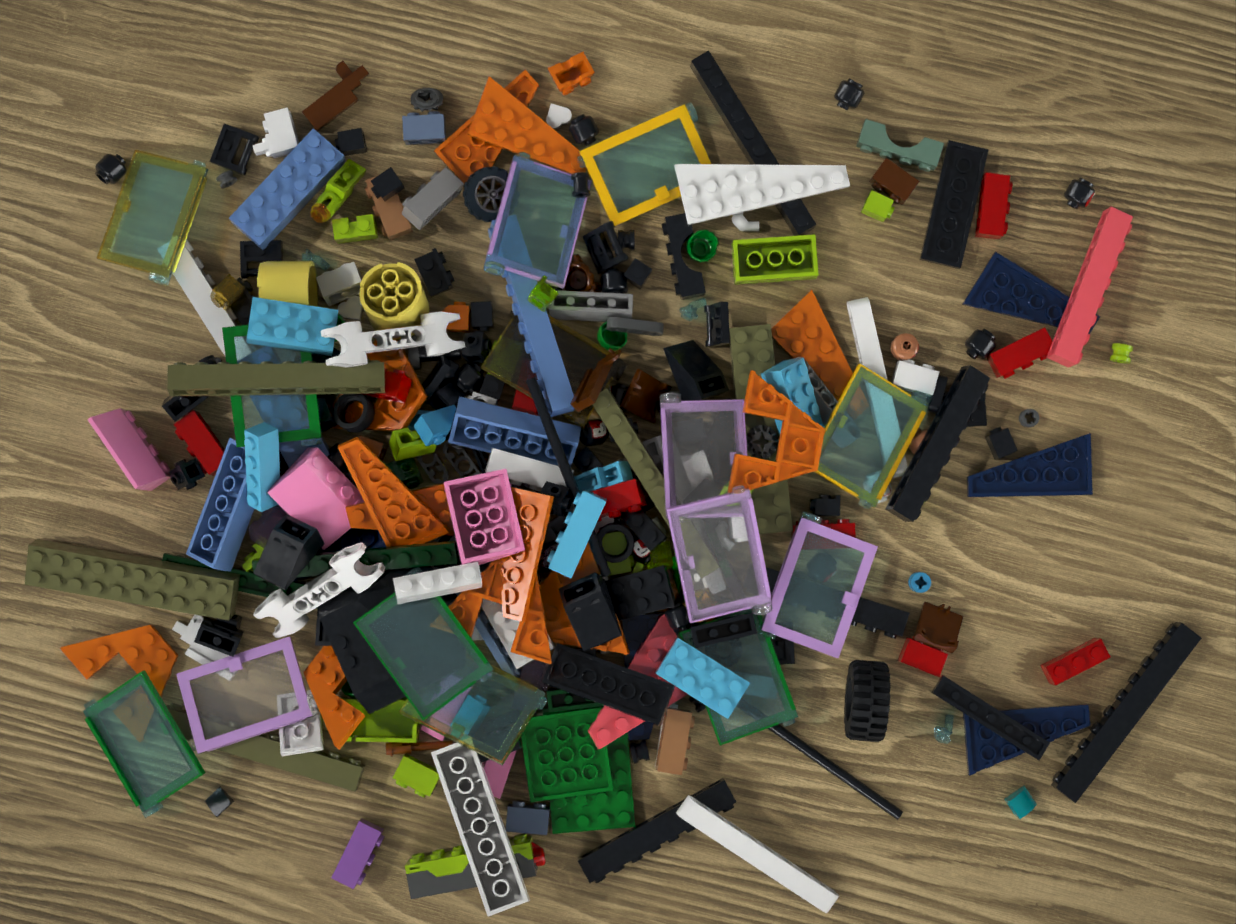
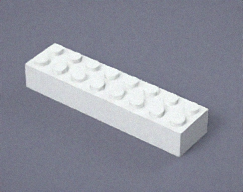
(480, 828)

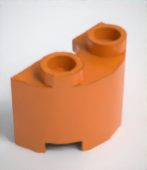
(572, 73)

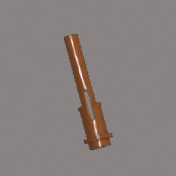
(407, 748)

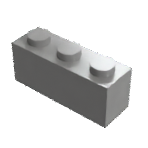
(432, 198)

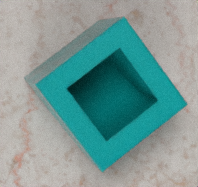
(1020, 802)

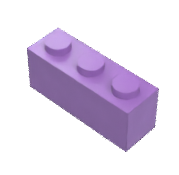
(358, 854)

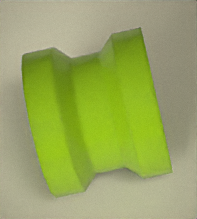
(1121, 353)

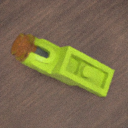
(337, 191)

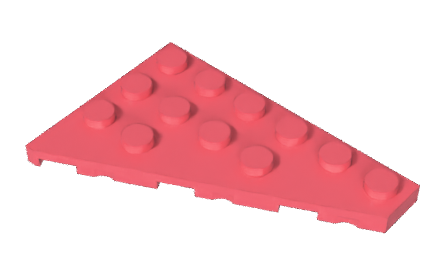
(612, 723)

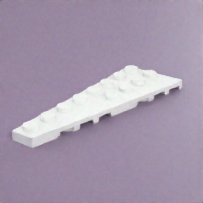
(730, 189)

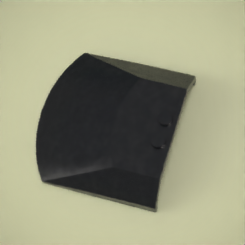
(362, 668)

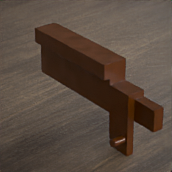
(336, 99)
(593, 381)

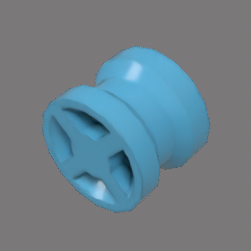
(915, 582)

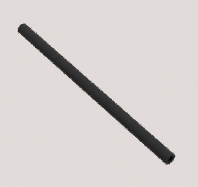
(564, 467)
(836, 771)

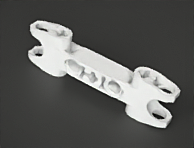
(357, 343)
(346, 572)

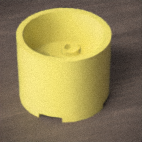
(288, 282)
(393, 297)

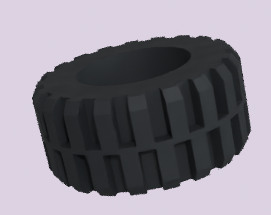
(867, 701)

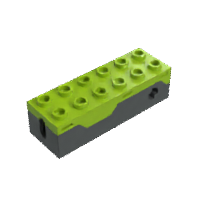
(452, 872)

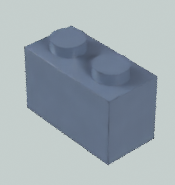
(424, 128)
(527, 818)

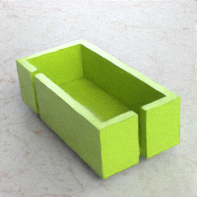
(384, 724)

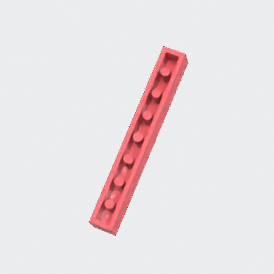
(1090, 287)

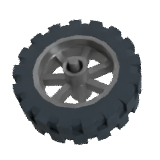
(470, 192)

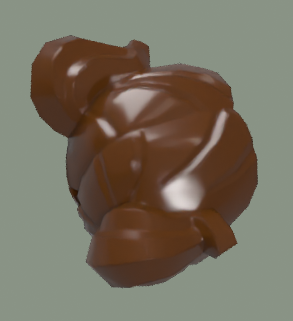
(580, 270)

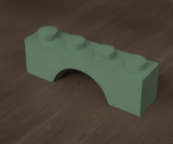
(875, 139)

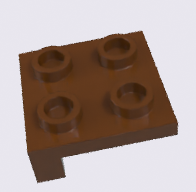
(643, 395)
(938, 627)

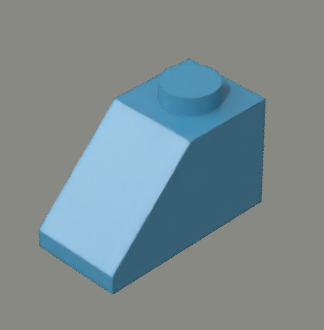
(435, 425)

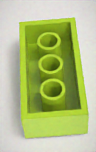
(774, 259)

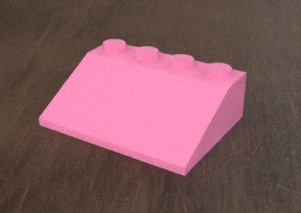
(130, 449)
(316, 494)
(484, 517)

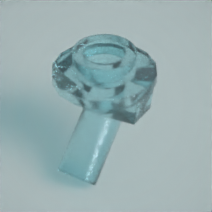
(309, 256)
(689, 312)
(943, 734)

